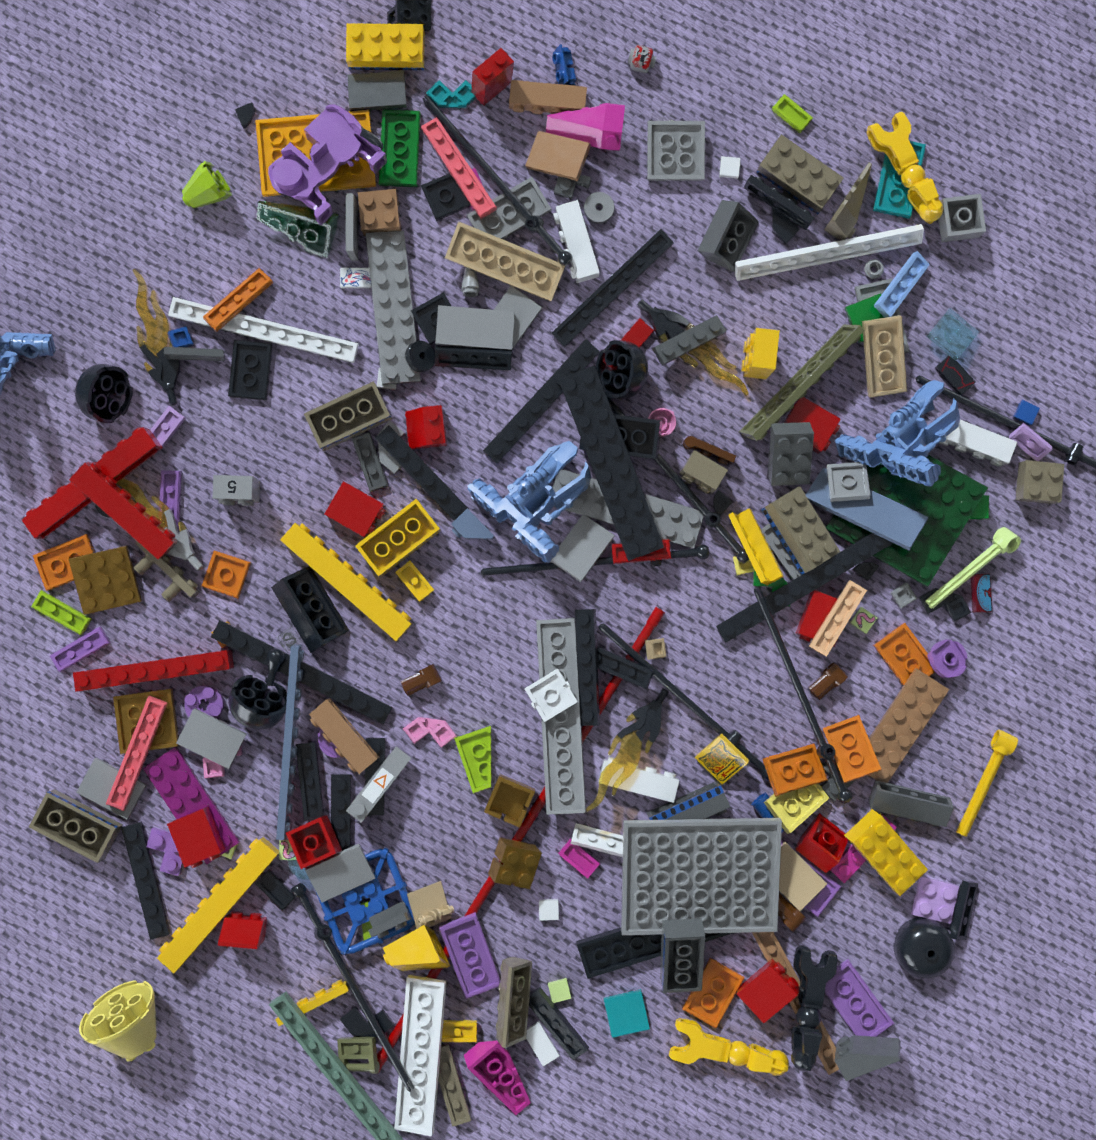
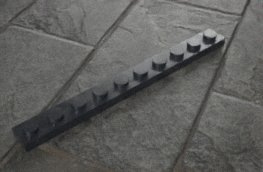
(803, 585)
(312, 676)

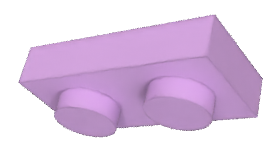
(167, 425)
(1030, 442)

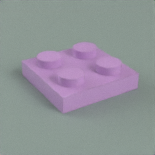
(935, 899)

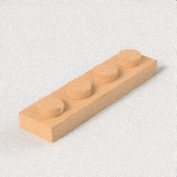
(837, 618)

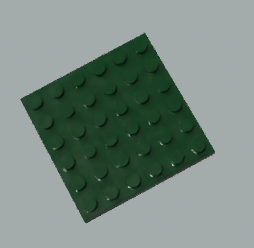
(946, 505)

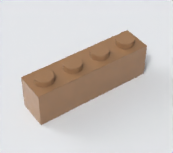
(546, 97)
(343, 735)

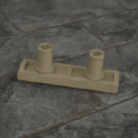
(175, 573)

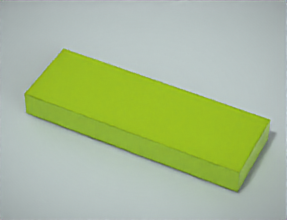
(61, 612)

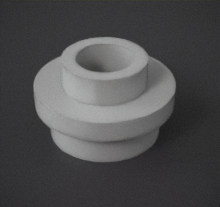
(875, 263)

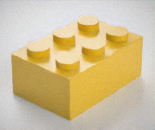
(760, 353)

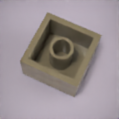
(702, 472)
(1039, 482)

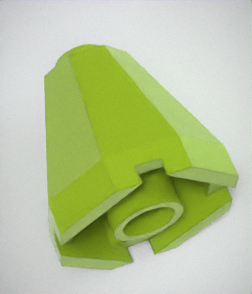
(205, 187)

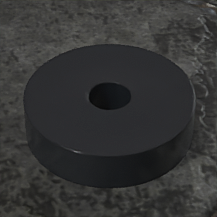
(426, 352)

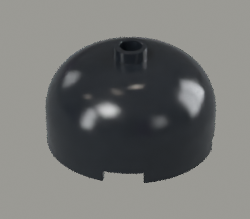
(630, 372)
(94, 389)
(250, 707)
(922, 938)

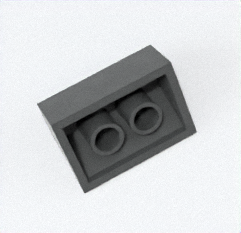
(728, 234)

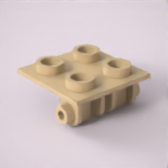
(429, 905)

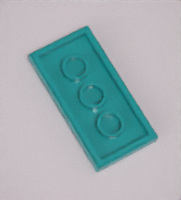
(891, 193)

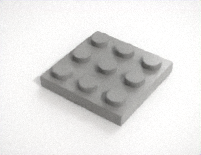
(675, 150)

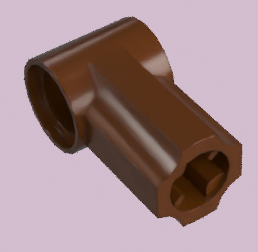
(425, 678)
(830, 678)
(790, 915)

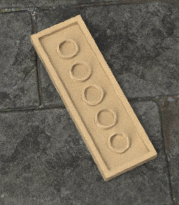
(504, 261)

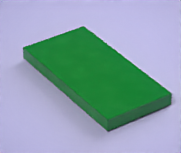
(401, 144)

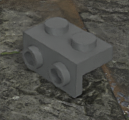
(390, 918)

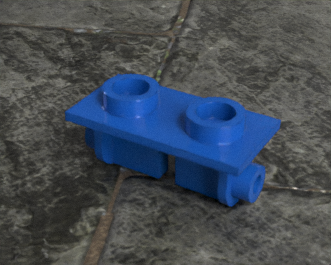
(563, 58)

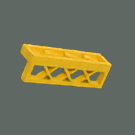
(756, 546)

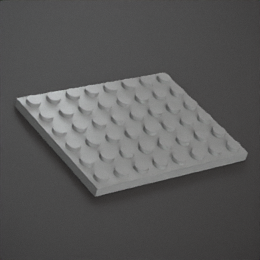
(701, 870)

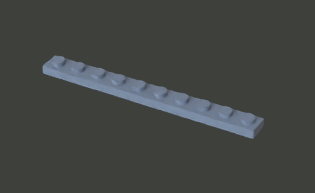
(290, 734)

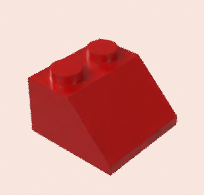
(426, 427)
(822, 843)
(243, 930)

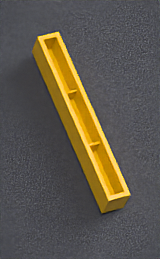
(343, 579)
(214, 908)

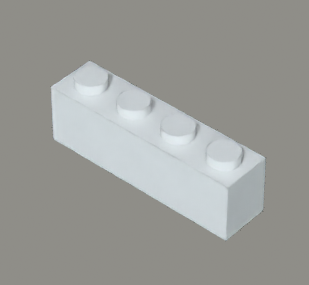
(577, 241)
(981, 443)
(646, 782)

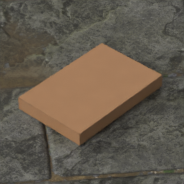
(558, 155)

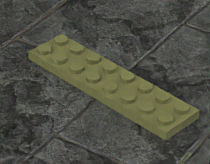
(805, 377)

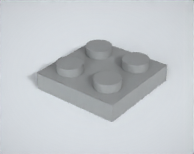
(848, 482)

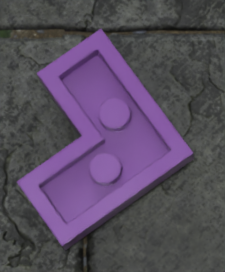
(163, 841)

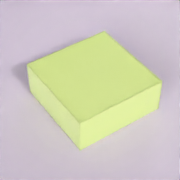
(559, 990)

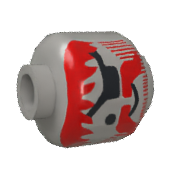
(641, 59)

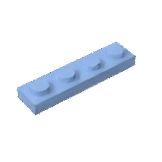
(901, 285)

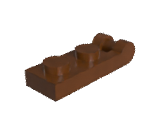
(709, 450)

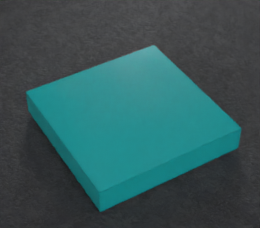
(626, 1013)

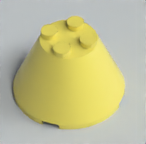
(122, 1020)

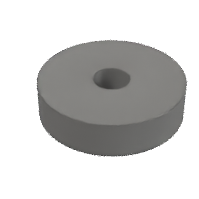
(594, 215)

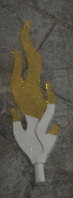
(183, 547)

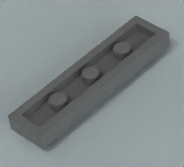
(689, 340)

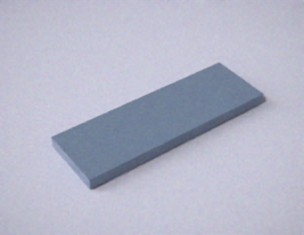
(875, 514)

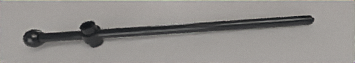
(532, 222)
(1073, 453)
(701, 552)
(741, 553)
(734, 737)
(825, 750)
(299, 892)

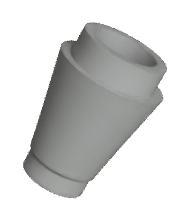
(470, 283)

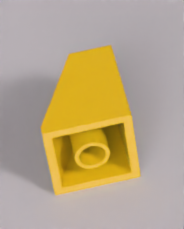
(416, 951)

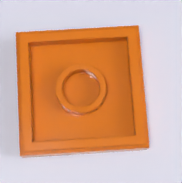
(226, 574)

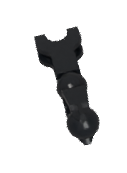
(813, 981)

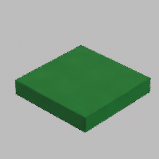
(863, 311)

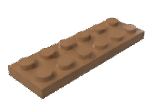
(905, 722)

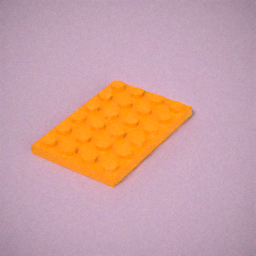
(278, 132)

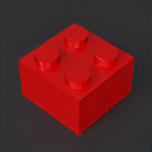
(313, 841)

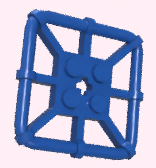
(360, 913)

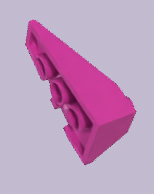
(596, 125)
(498, 1073)

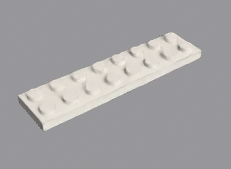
(420, 1054)

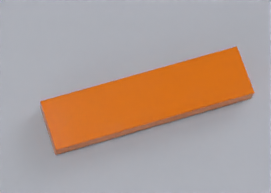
(237, 299)

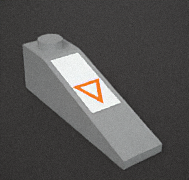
(378, 784)

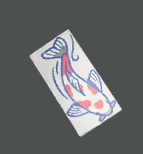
(355, 278)

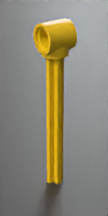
(1002, 744)

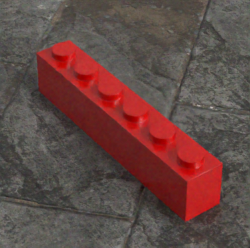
(123, 509)

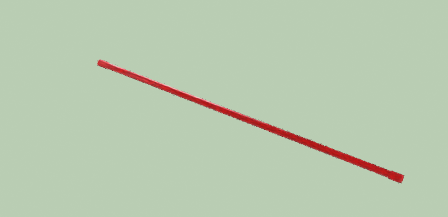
(651, 623)

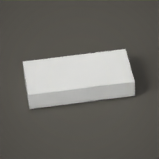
(541, 1043)

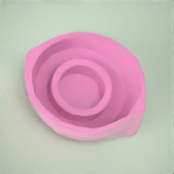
(668, 420)

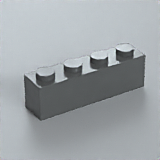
(910, 803)

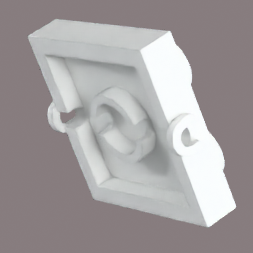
(551, 695)

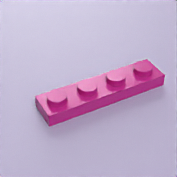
(851, 860)

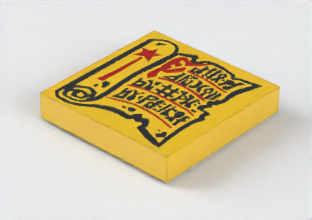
(721, 759)

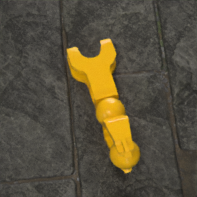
(897, 147)
(723, 1050)

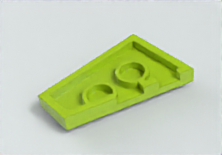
(476, 757)

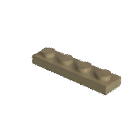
(452, 1088)

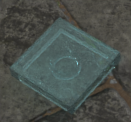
(952, 334)

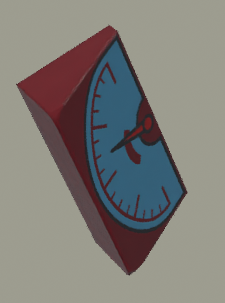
(981, 593)

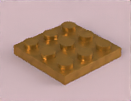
(105, 580)
(127, 714)

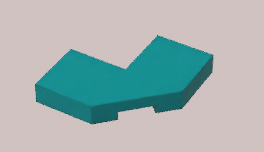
(445, 98)

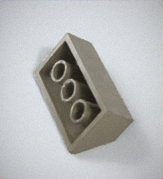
(513, 1001)

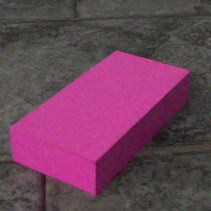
(579, 858)

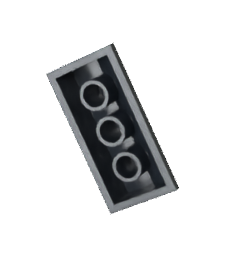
(310, 608)

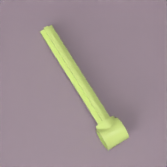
(1003, 542)

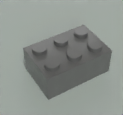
(790, 453)

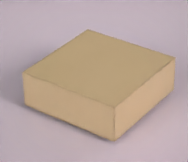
(655, 648)

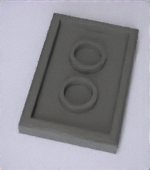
(377, 91)

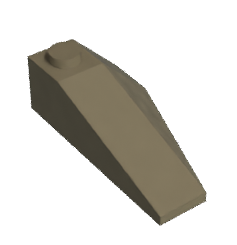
(846, 216)

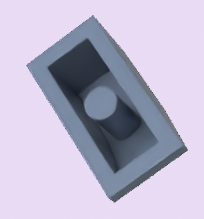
(470, 527)

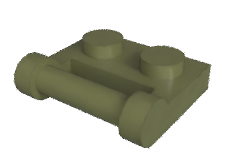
(358, 1049)

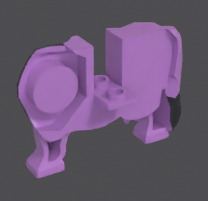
(335, 141)

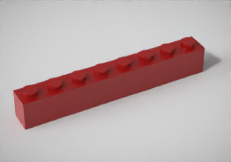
(70, 499)
(153, 670)

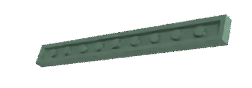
(333, 1068)

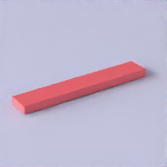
(458, 168)
(136, 753)

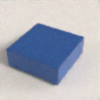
(180, 338)
(1026, 412)

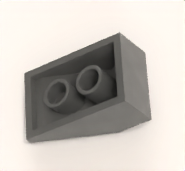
(864, 1054)

